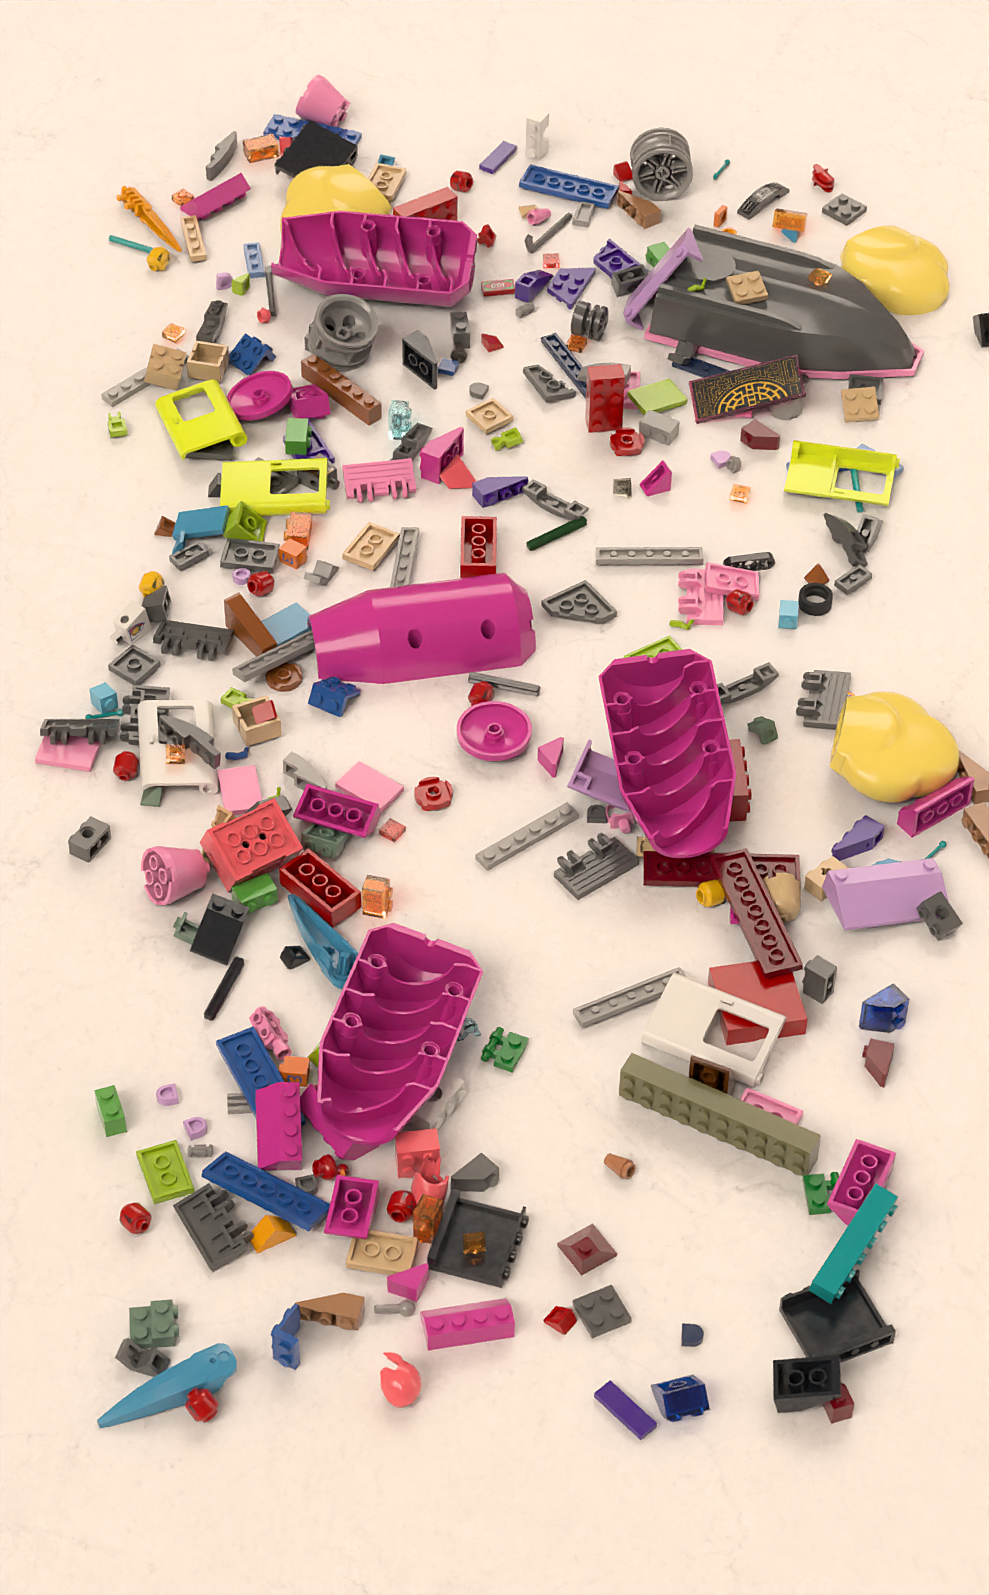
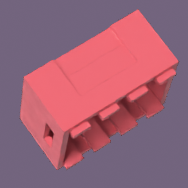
(239, 864)

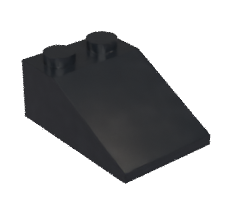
(420, 358)
(219, 929)
(805, 1382)

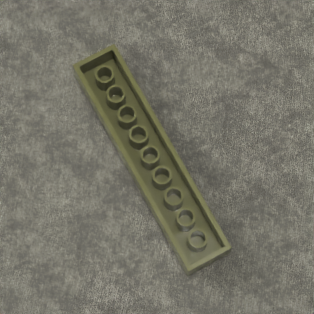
(719, 1115)

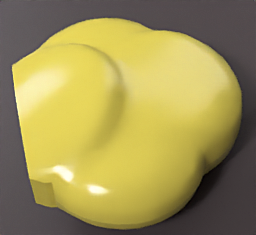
(333, 189)
(898, 269)
(892, 748)

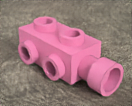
(270, 1032)

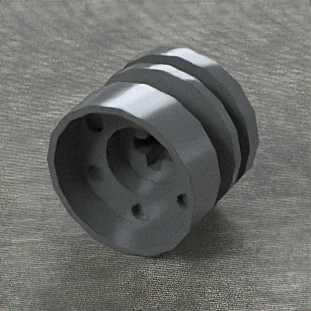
(589, 320)

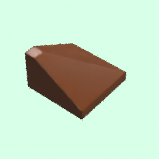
(165, 527)
(817, 575)

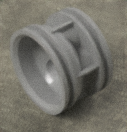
(337, 346)

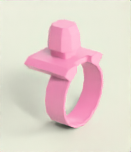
(622, 821)

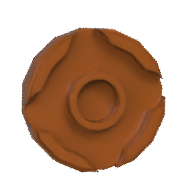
(284, 677)

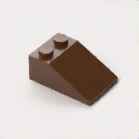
(712, 1075)

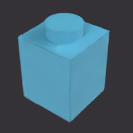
(788, 614)
(103, 698)

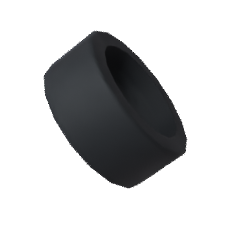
(812, 608)

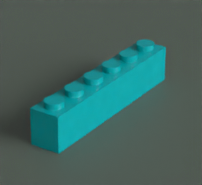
(853, 1243)

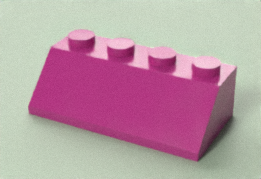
(216, 197)
(936, 806)
(337, 811)
(279, 1127)
(343, 1148)
(862, 1170)
(468, 1324)

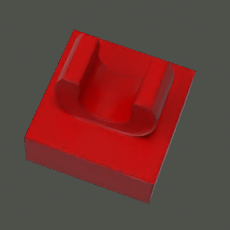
(486, 236)

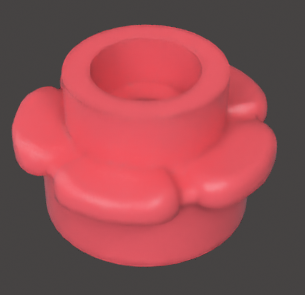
(263, 315)

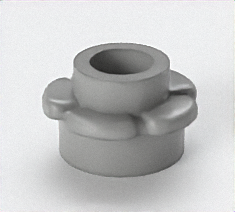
(733, 464)

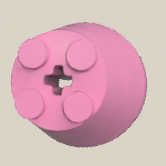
(322, 103)
(173, 873)

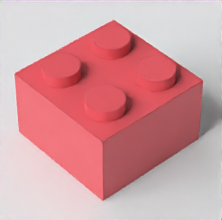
(412, 1149)

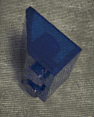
(884, 1010)
(681, 1397)

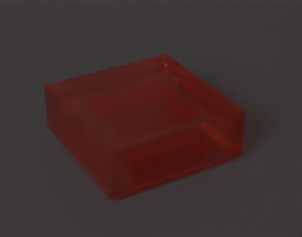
(551, 260)
(392, 830)

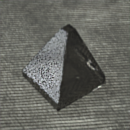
(622, 487)

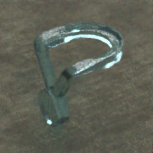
(469, 1028)

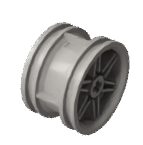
(663, 175)

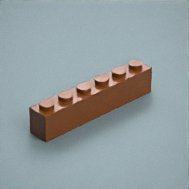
(341, 389)

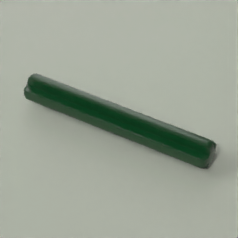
(556, 533)

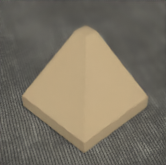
(525, 209)

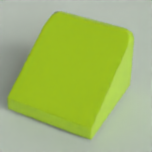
(241, 284)

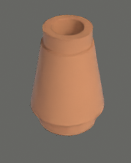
(621, 1166)

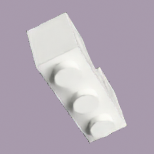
(536, 124)
(432, 1113)

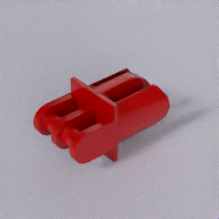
(822, 178)

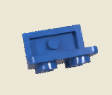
(249, 354)
(332, 695)
(284, 1344)

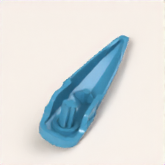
(325, 944)
(170, 1388)

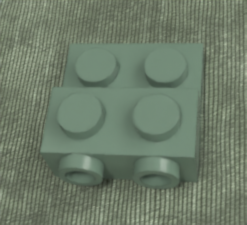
(324, 840)
(154, 1324)

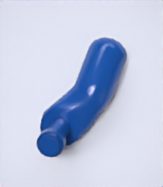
(236, 756)

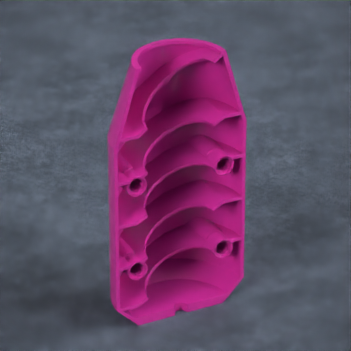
(379, 256)
(425, 630)
(671, 749)
(392, 1032)

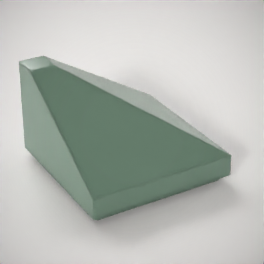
(152, 796)

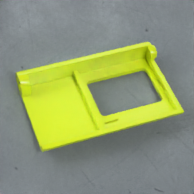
(205, 429)
(816, 466)
(252, 480)

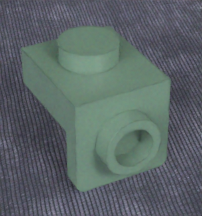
(765, 728)
(185, 929)

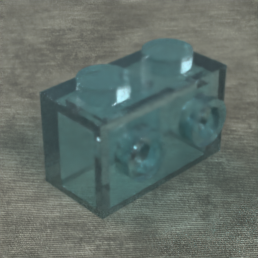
(399, 419)

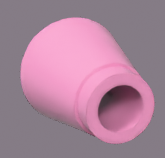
(538, 215)

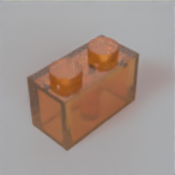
(260, 148)
(790, 220)
(299, 527)
(377, 896)
(427, 1218)

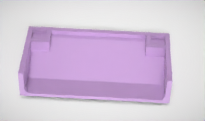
(683, 247)
(597, 778)
(882, 892)

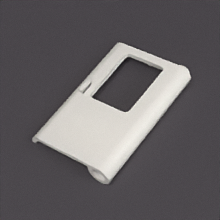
(153, 756)
(686, 1015)

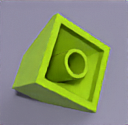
(245, 524)

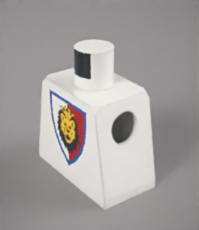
(131, 624)

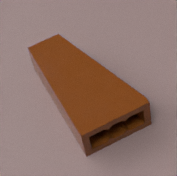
(247, 625)

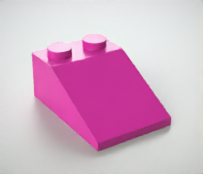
(309, 402)
(439, 453)
(352, 1207)

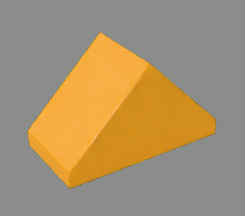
(271, 1232)

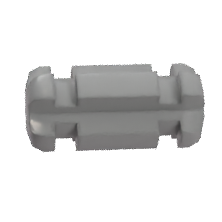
(525, 309)
(200, 1150)

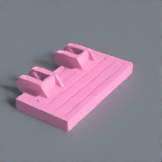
(379, 478)
(699, 605)

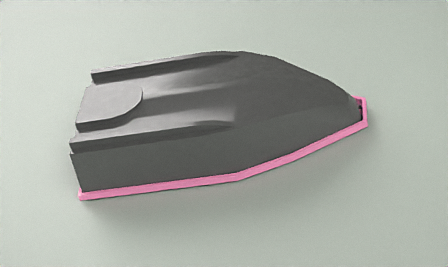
(829, 327)

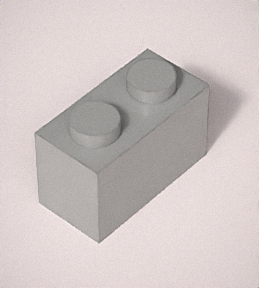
(659, 427)

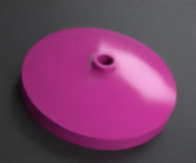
(260, 395)
(494, 731)

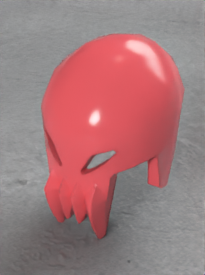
(425, 1182)
(400, 1385)

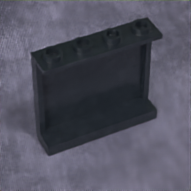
(315, 148)
(501, 1232)
(843, 1328)

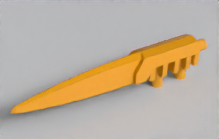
(137, 203)

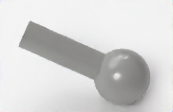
(405, 1308)

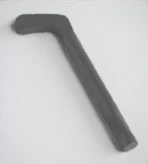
(531, 247)
(270, 292)

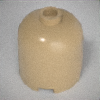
(785, 894)

